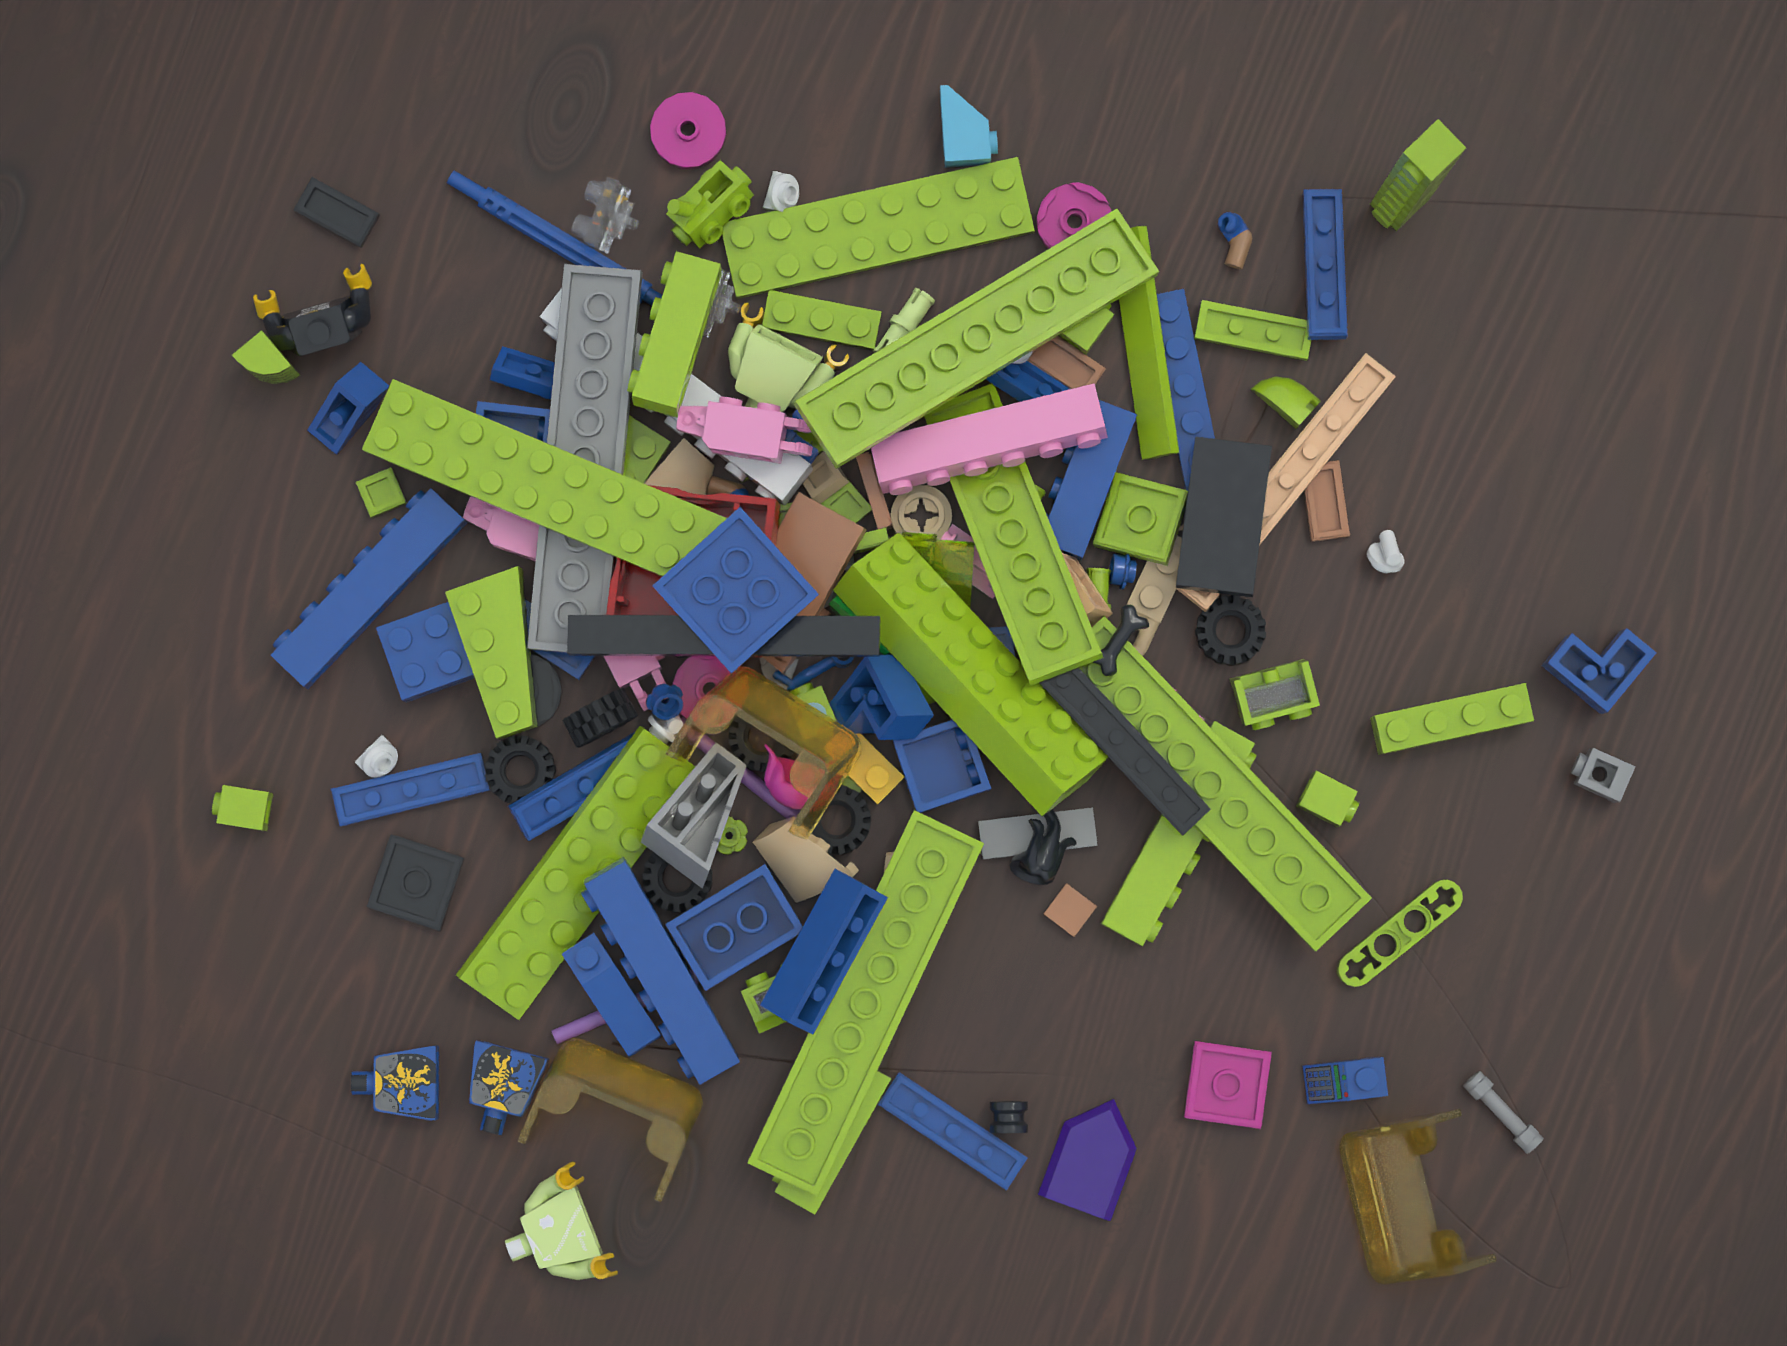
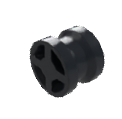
(1008, 1117)

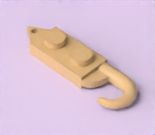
(1153, 594)

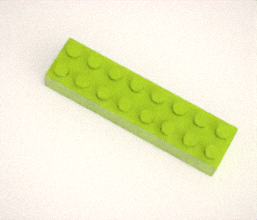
(971, 674)

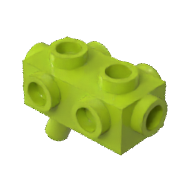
(710, 205)

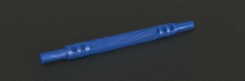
(540, 229)

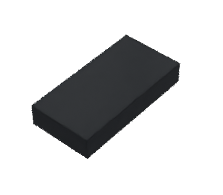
(336, 212)

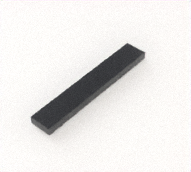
(1127, 749)

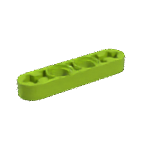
(1396, 929)

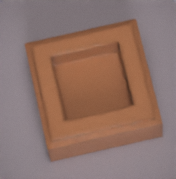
(1070, 910)

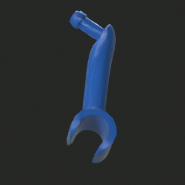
(811, 672)

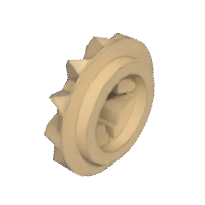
(933, 501)

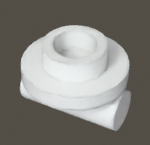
(782, 192)
(1385, 554)
(665, 729)
(378, 758)

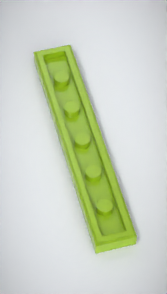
(1148, 366)

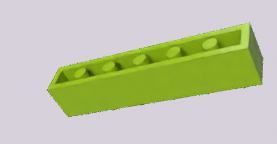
(1160, 866)

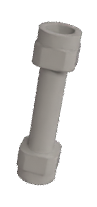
(1481, 1088)

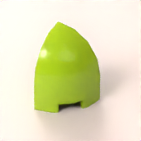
(1287, 398)

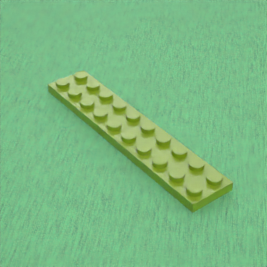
(976, 338)
(536, 480)
(1244, 816)
(868, 1006)

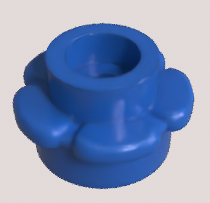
(1122, 570)
(669, 707)

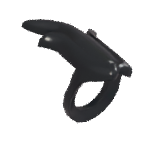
(1043, 853)

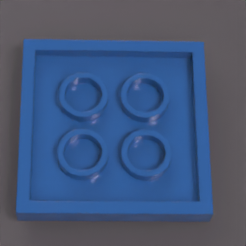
(735, 590)

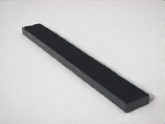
(673, 637)

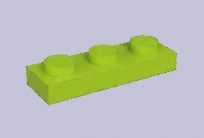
(821, 320)
(1253, 330)

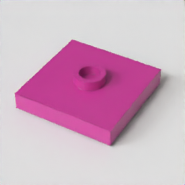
(1227, 1084)

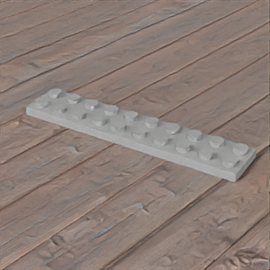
(589, 421)

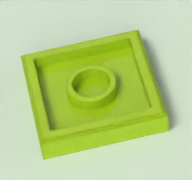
(1141, 518)

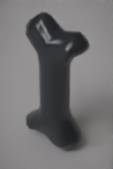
(1129, 624)

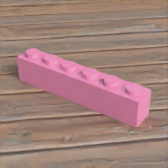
(989, 439)

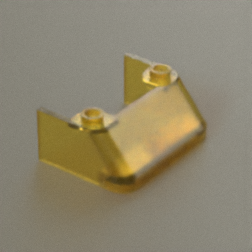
(823, 744)
(628, 1085)
(1395, 1203)

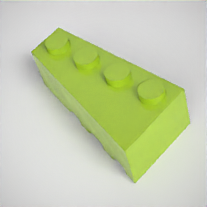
(495, 638)

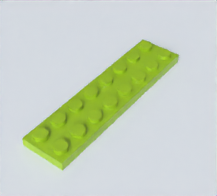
(877, 227)
(1022, 558)
(548, 908)

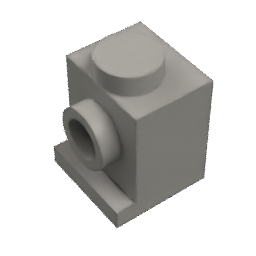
(1616, 774)

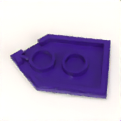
(1090, 1162)

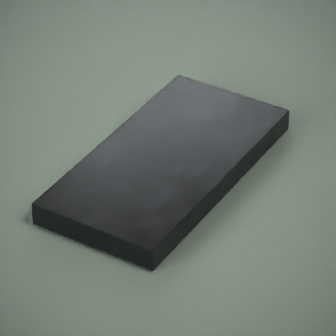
(1223, 517)

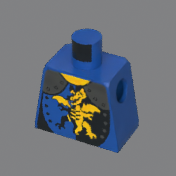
(503, 1082)
(403, 1083)

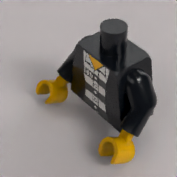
(321, 324)

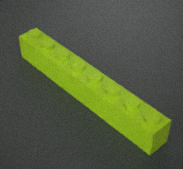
(1416, 175)

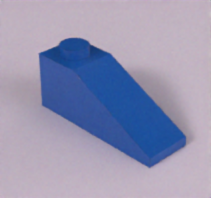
(611, 994)

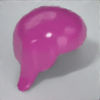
(779, 784)

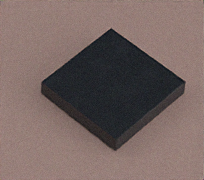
(415, 882)

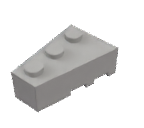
(695, 815)

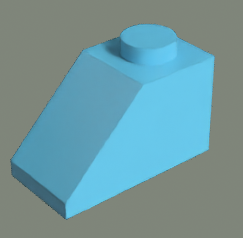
(964, 132)

